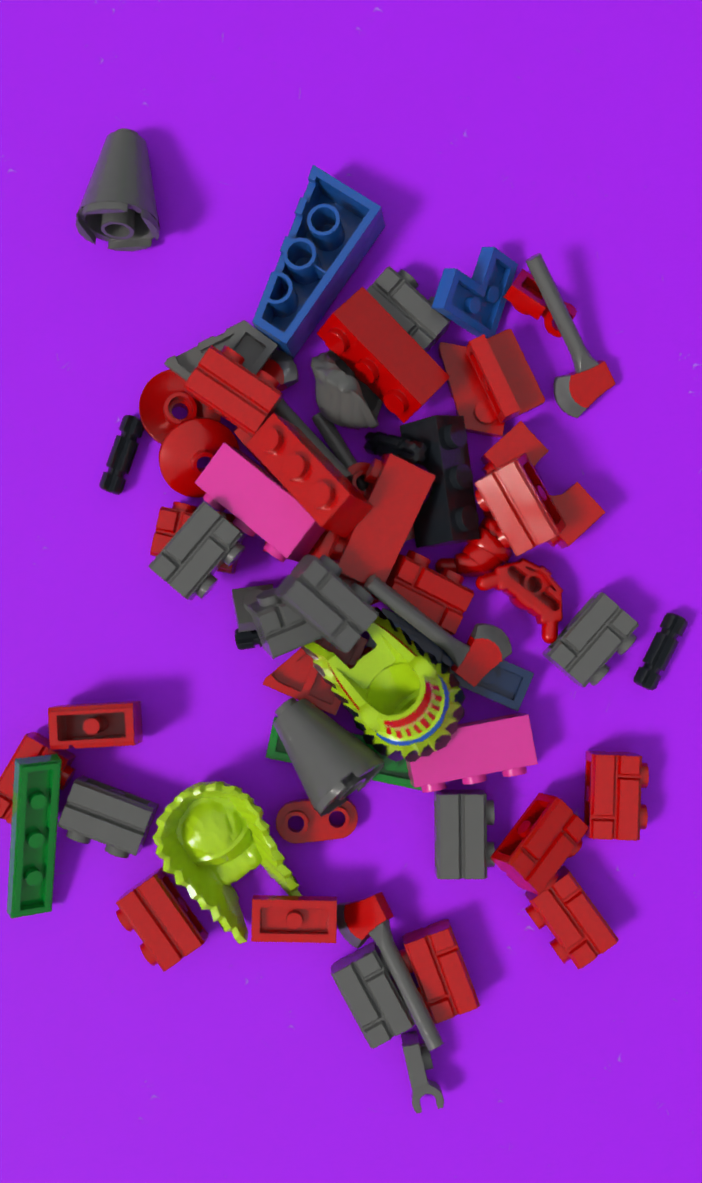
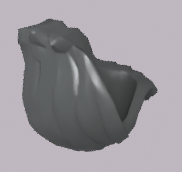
(342, 395)

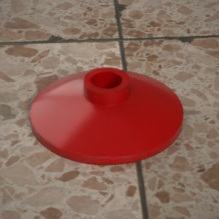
(159, 399)
(184, 448)

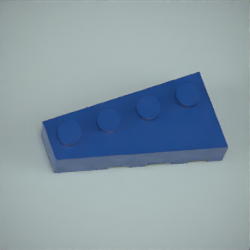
(316, 260)

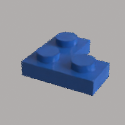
(478, 301)

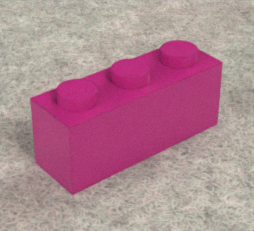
(259, 504)
(477, 750)

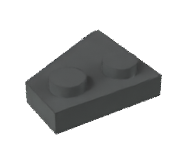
(241, 338)

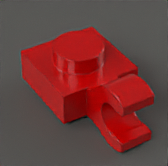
(528, 300)

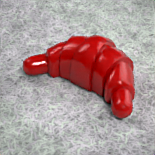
(478, 555)
(529, 589)

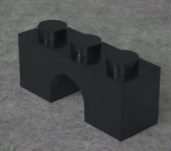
(451, 509)

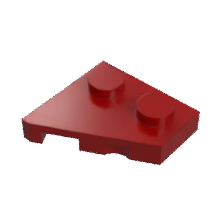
(468, 392)
(301, 680)

